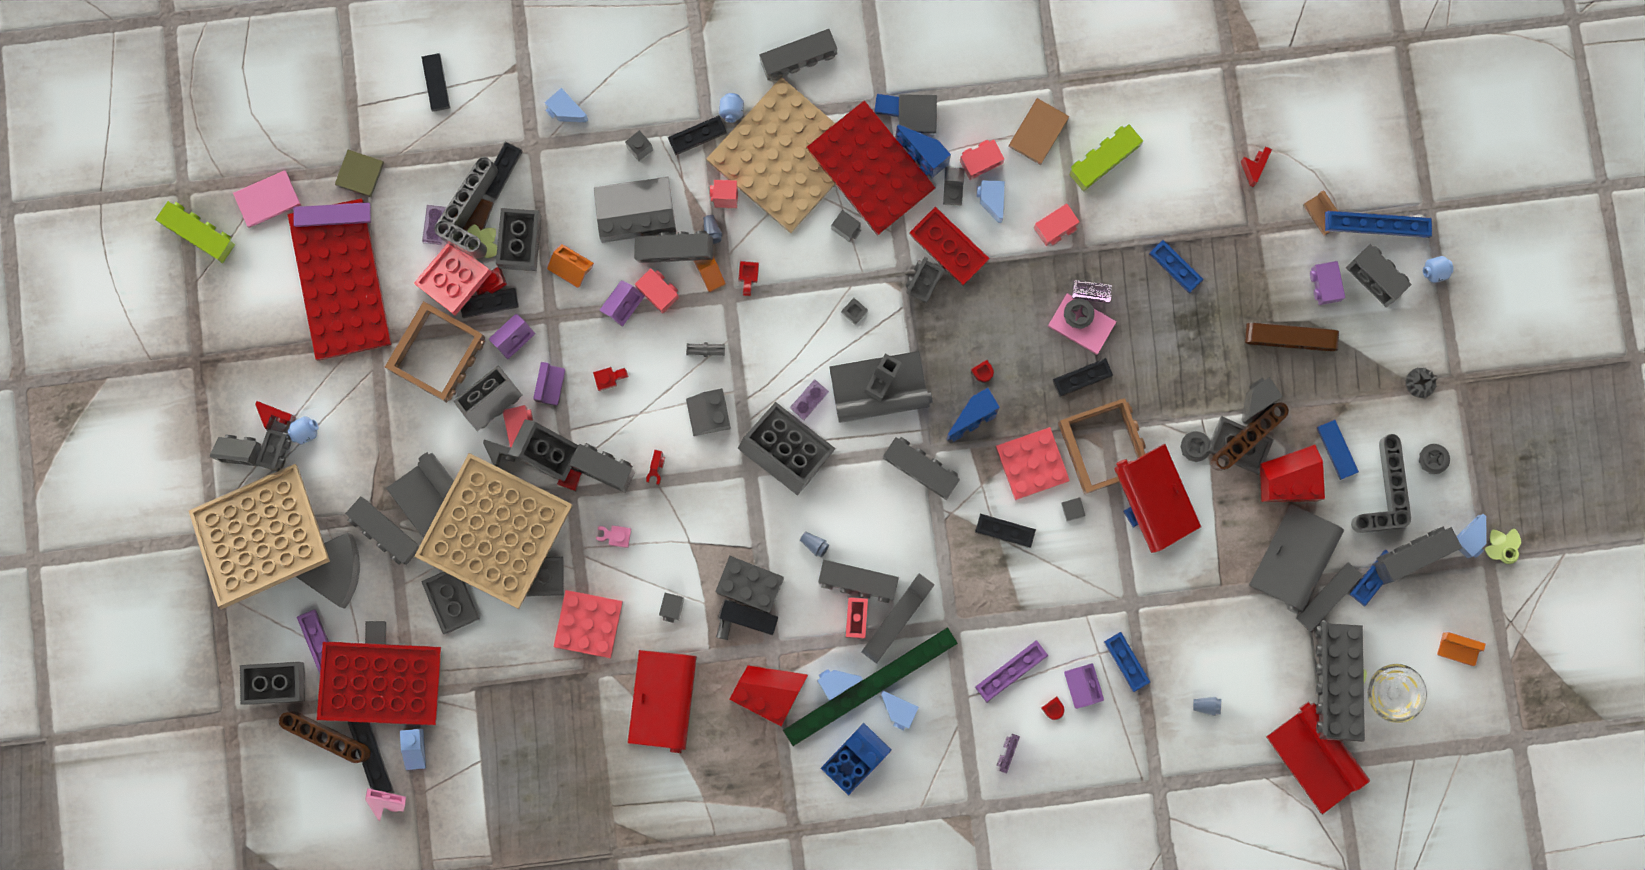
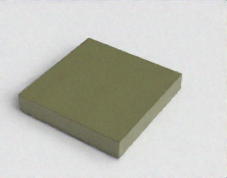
(359, 173)

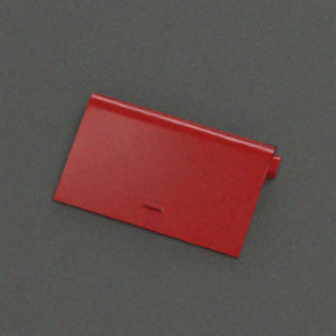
(1157, 498)
(662, 700)
(1319, 765)

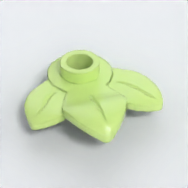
(487, 236)
(1502, 543)

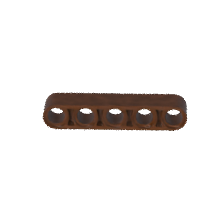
(1292, 337)
(1241, 439)
(315, 737)

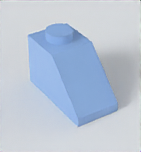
(564, 108)
(992, 198)
(1473, 537)
(837, 682)
(899, 710)
(413, 748)

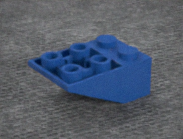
(925, 150)
(979, 408)
(856, 759)

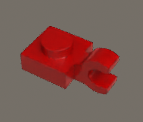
(748, 273)
(493, 283)
(607, 378)
(656, 463)

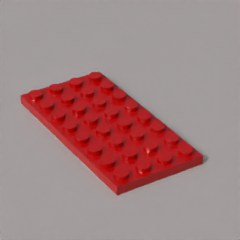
(340, 287)

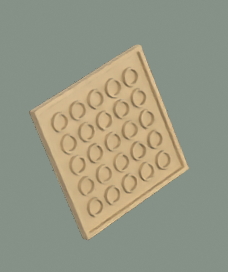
(771, 156)
(493, 531)
(258, 536)

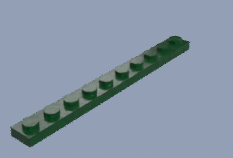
(870, 686)

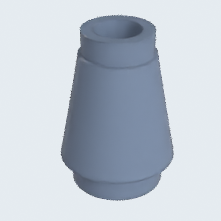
(712, 228)
(815, 544)
(1208, 705)

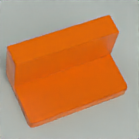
(569, 265)
(1460, 648)

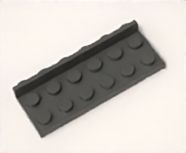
(1340, 682)

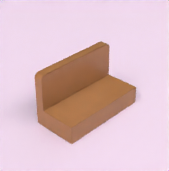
(1317, 207)

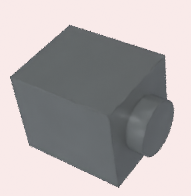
(639, 145)
(846, 226)
(671, 607)

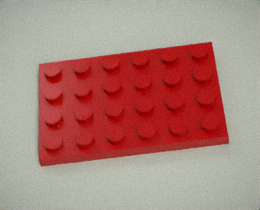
(870, 167)
(379, 683)

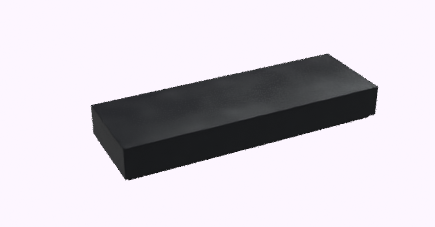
(435, 82)
(697, 135)
(505, 164)
(490, 303)
(1082, 377)
(1005, 530)
(748, 617)

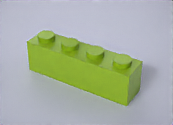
(1105, 157)
(194, 231)

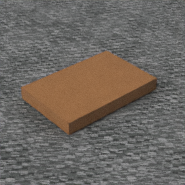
(1038, 131)

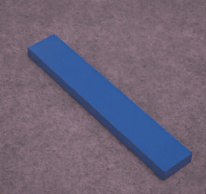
(1378, 224)

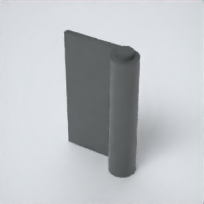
(904, 393)
(422, 491)
(1296, 558)

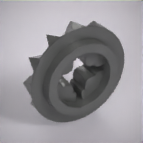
(1087, 311)
(1418, 390)
(1196, 437)
(1443, 459)

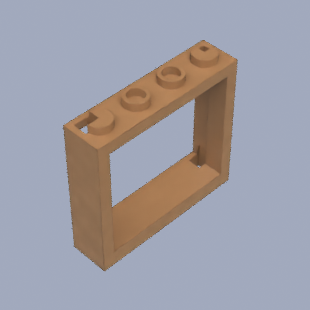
(408, 339)
(1131, 426)

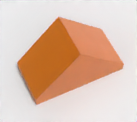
(710, 274)

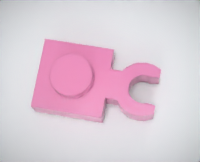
(618, 536)

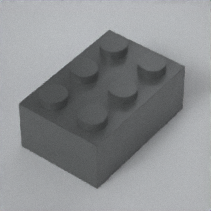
(518, 239)
(1379, 275)
(487, 398)
(543, 450)
(602, 467)
(749, 584)
(272, 683)

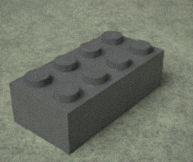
(1413, 557)

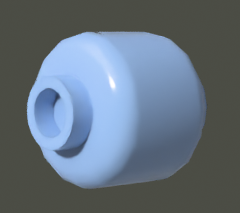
(731, 107)
(1438, 269)
(303, 430)

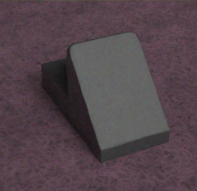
(953, 186)
(496, 451)

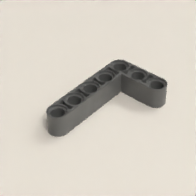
(466, 208)
(1390, 491)
(897, 618)

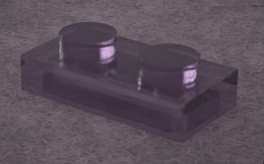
(432, 216)
(1091, 291)
(809, 399)
(1004, 760)

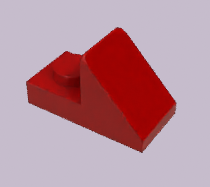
(1254, 169)
(269, 413)

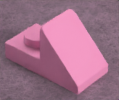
(379, 800)

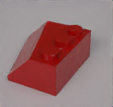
(1293, 477)
(768, 692)

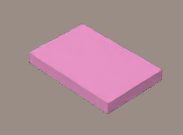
(266, 199)
(1089, 337)

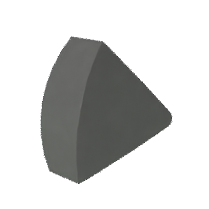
(340, 576)

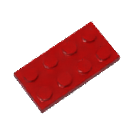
(949, 246)

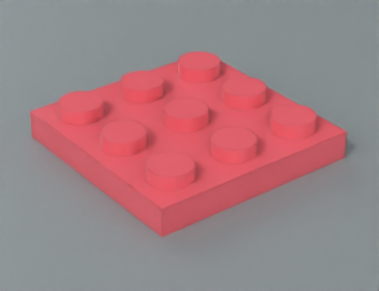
(452, 278)
(1032, 463)
(588, 624)

